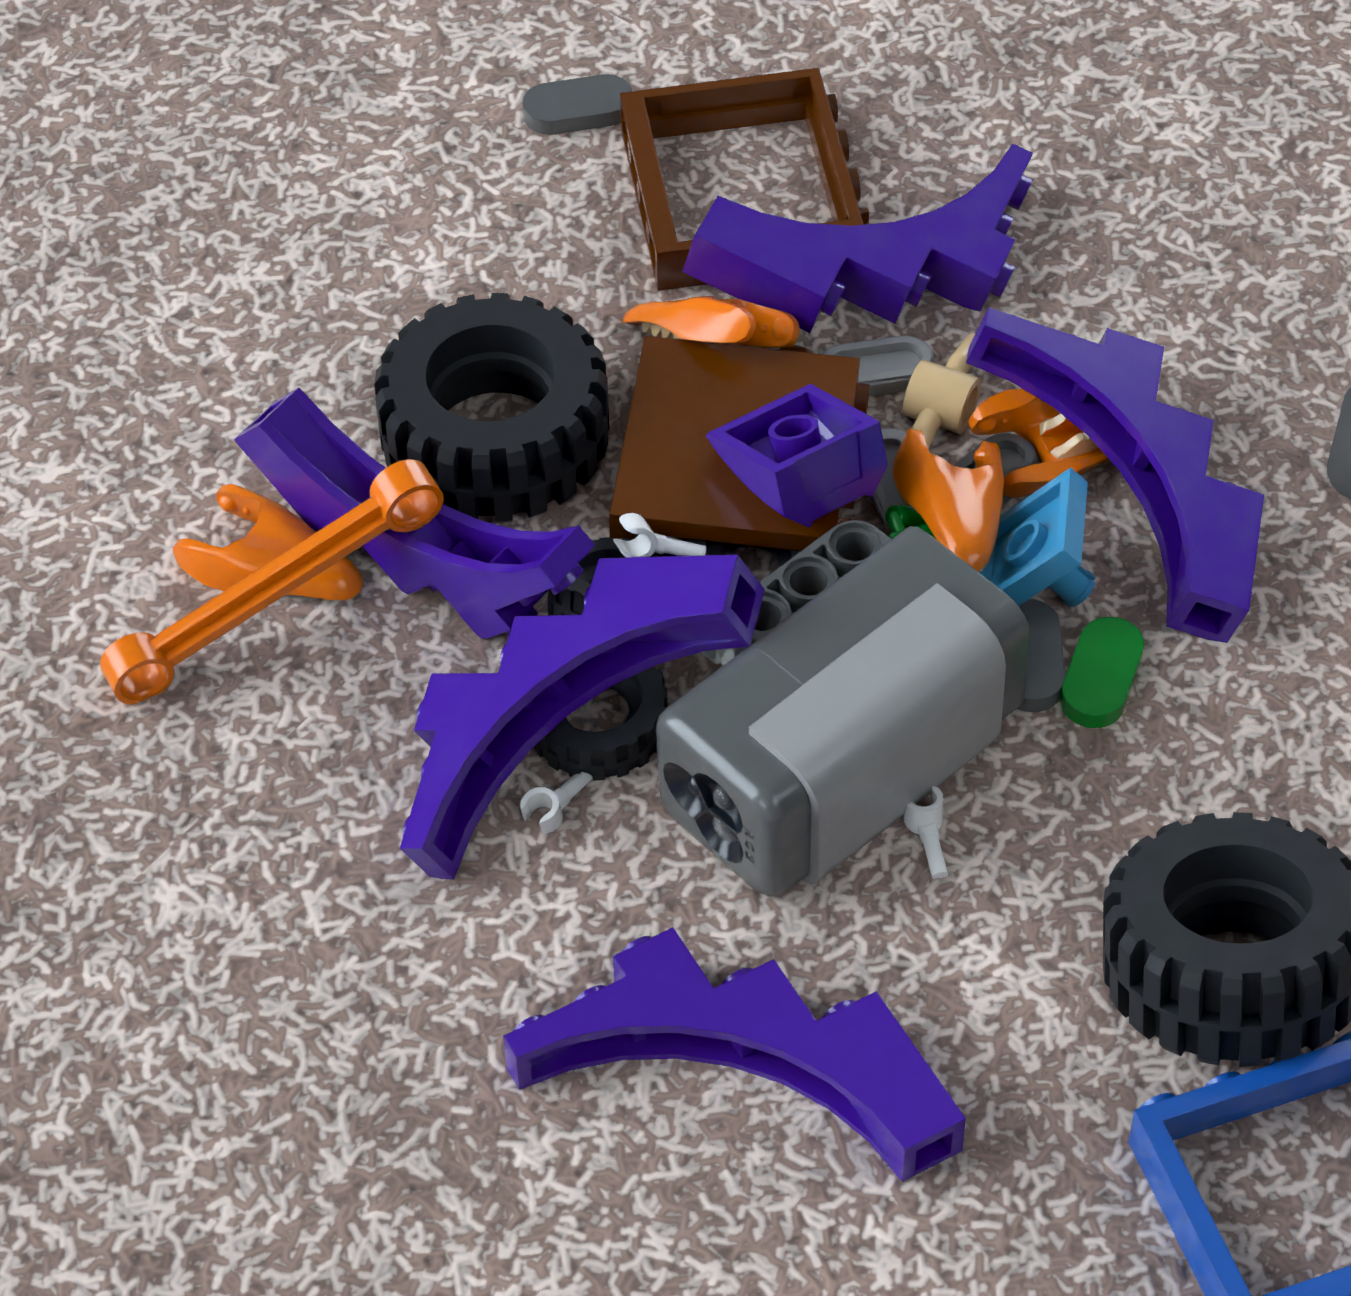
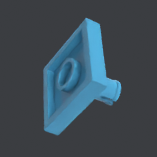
(1043, 544)

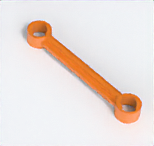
(160, 653)

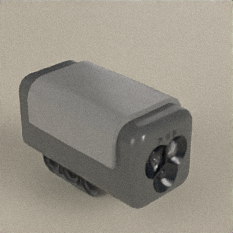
(857, 695)

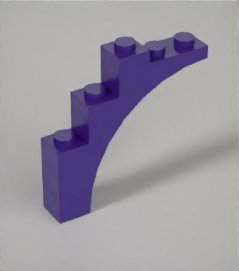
(876, 266)
(1110, 393)
(476, 565)
(487, 722)
(755, 1021)

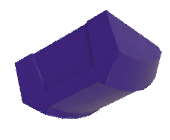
(804, 453)

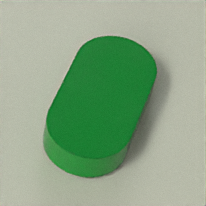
(1102, 672)

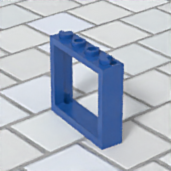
(1219, 1102)

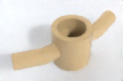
(942, 394)

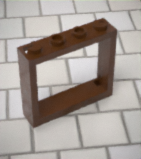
(721, 107)

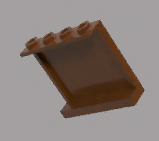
(672, 469)

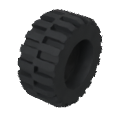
(495, 349)
(1222, 995)

